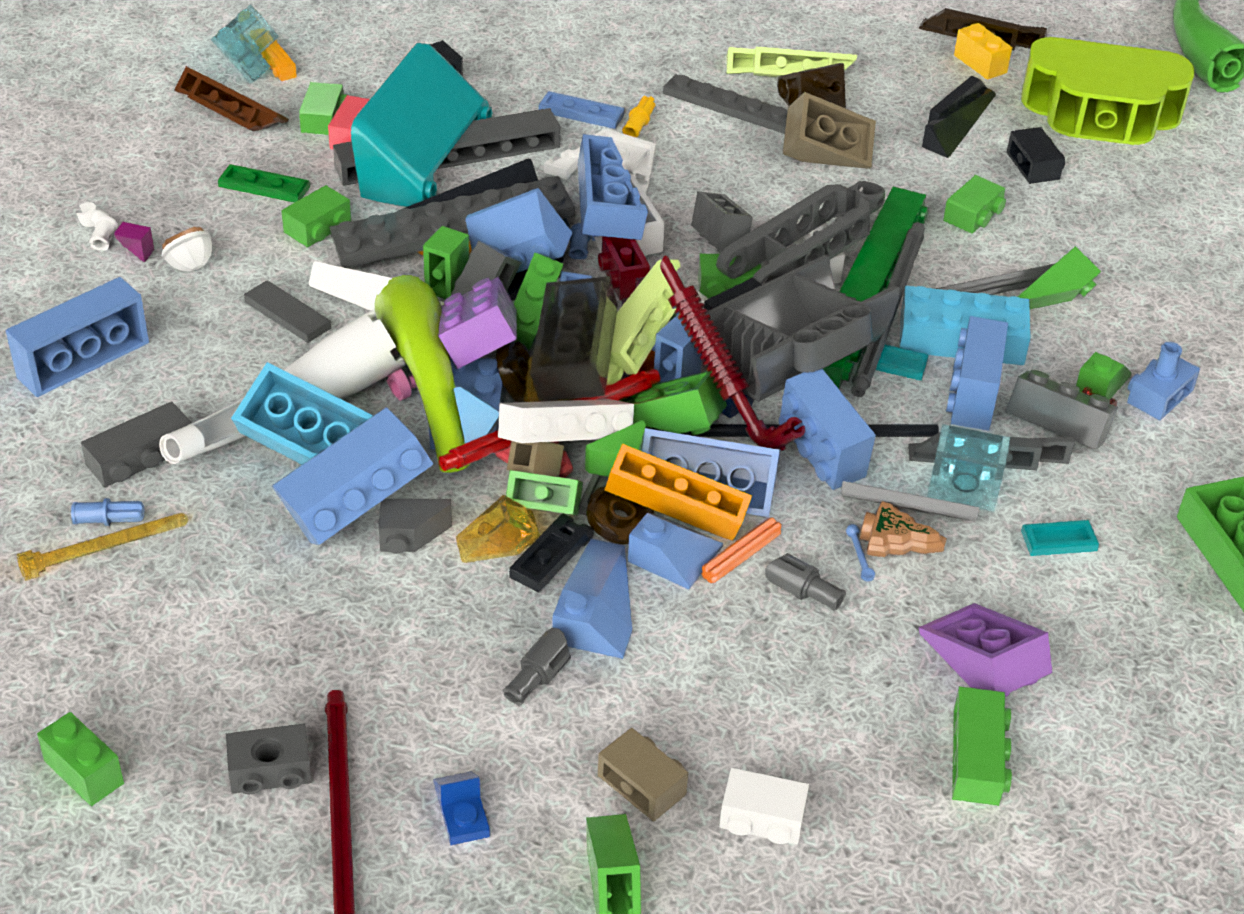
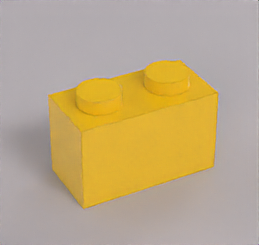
(982, 51)

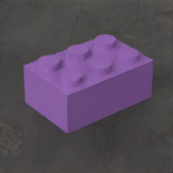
(477, 321)

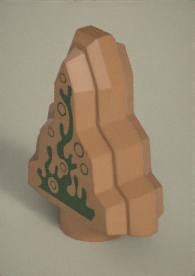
(898, 533)

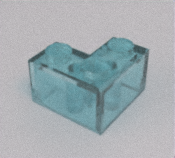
(244, 41)

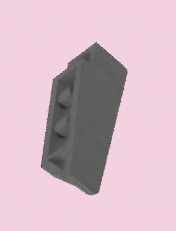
(1022, 452)

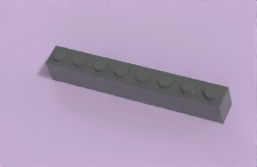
(480, 142)

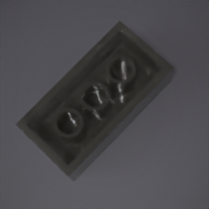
(574, 339)

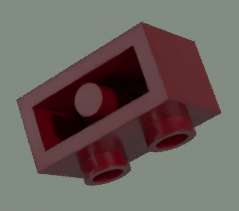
(623, 264)

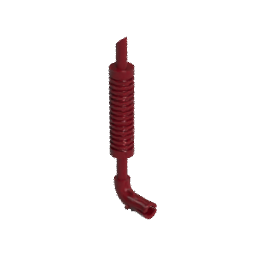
(721, 364)

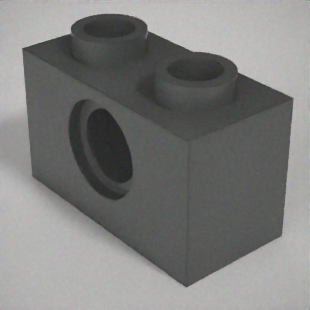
(268, 759)

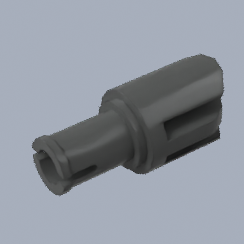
(803, 581)
(539, 665)

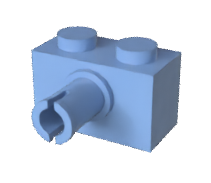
(675, 353)
(1163, 382)

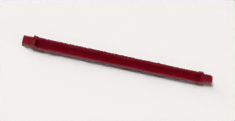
(340, 804)

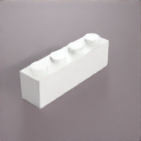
(563, 420)

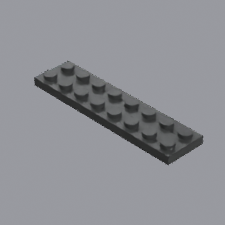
(409, 229)

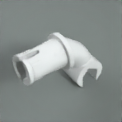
(103, 223)

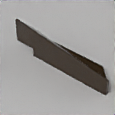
(950, 21)

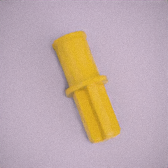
(639, 116)

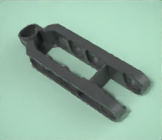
(845, 203)

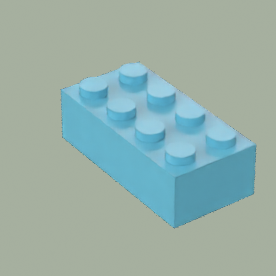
(934, 319)
(294, 415)

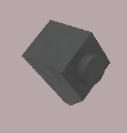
(412, 523)

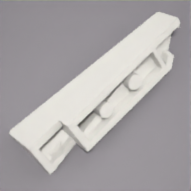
(348, 284)

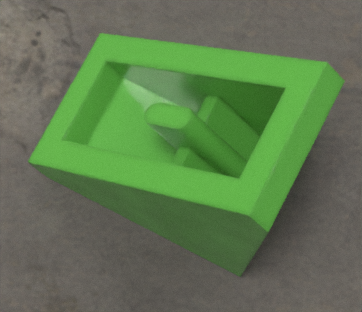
(603, 452)

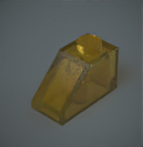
(498, 532)

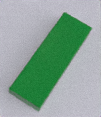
(263, 183)

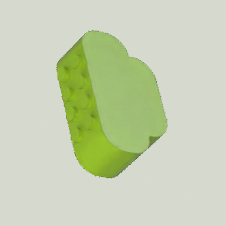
(1106, 89)

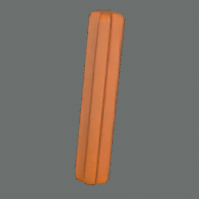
(741, 550)

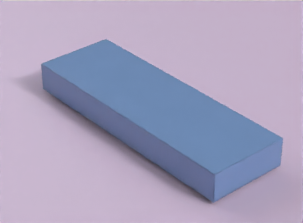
(582, 109)

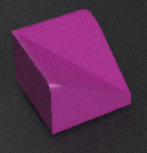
(136, 239)

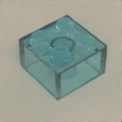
(969, 467)

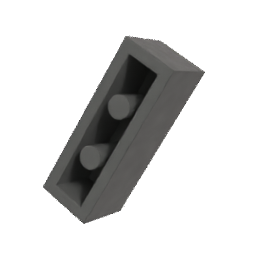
(719, 219)
(1062, 408)
(131, 445)

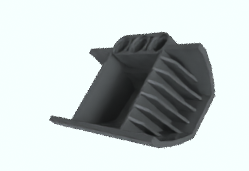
(798, 326)

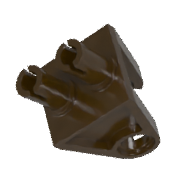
(822, 82)

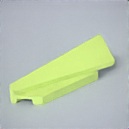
(778, 62)
(639, 322)

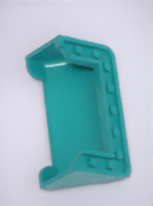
(412, 127)

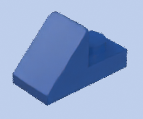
(462, 807)

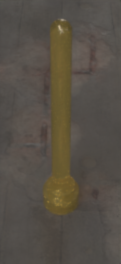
(33, 563)

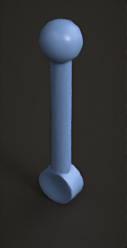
(867, 573)

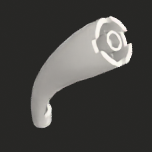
(337, 364)

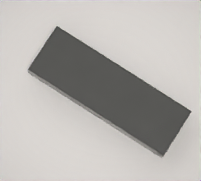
(287, 311)

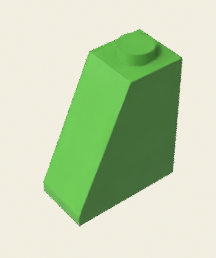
(613, 865)

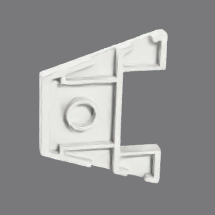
(636, 155)

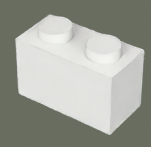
(763, 806)

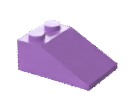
(990, 648)

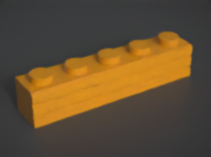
(280, 62)

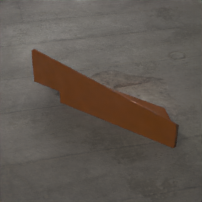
(226, 101)

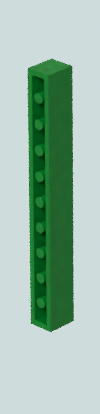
(877, 260)

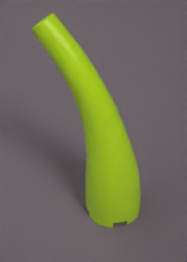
(413, 320)

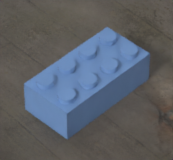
(77, 336)

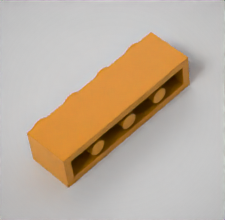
(677, 492)

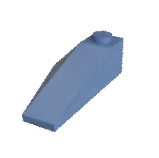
(596, 602)

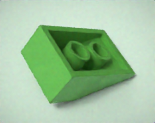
(679, 404)

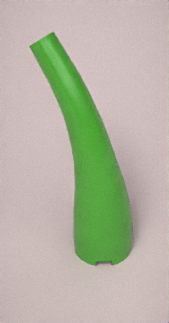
(1208, 46)

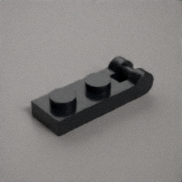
(550, 552)

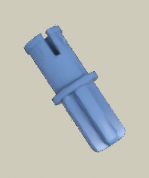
(107, 512)

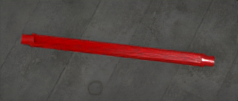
(492, 443)

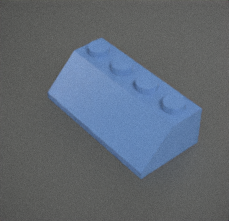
(730, 463)
(352, 476)

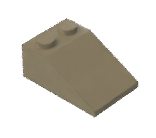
(828, 134)

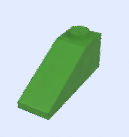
(1063, 281)

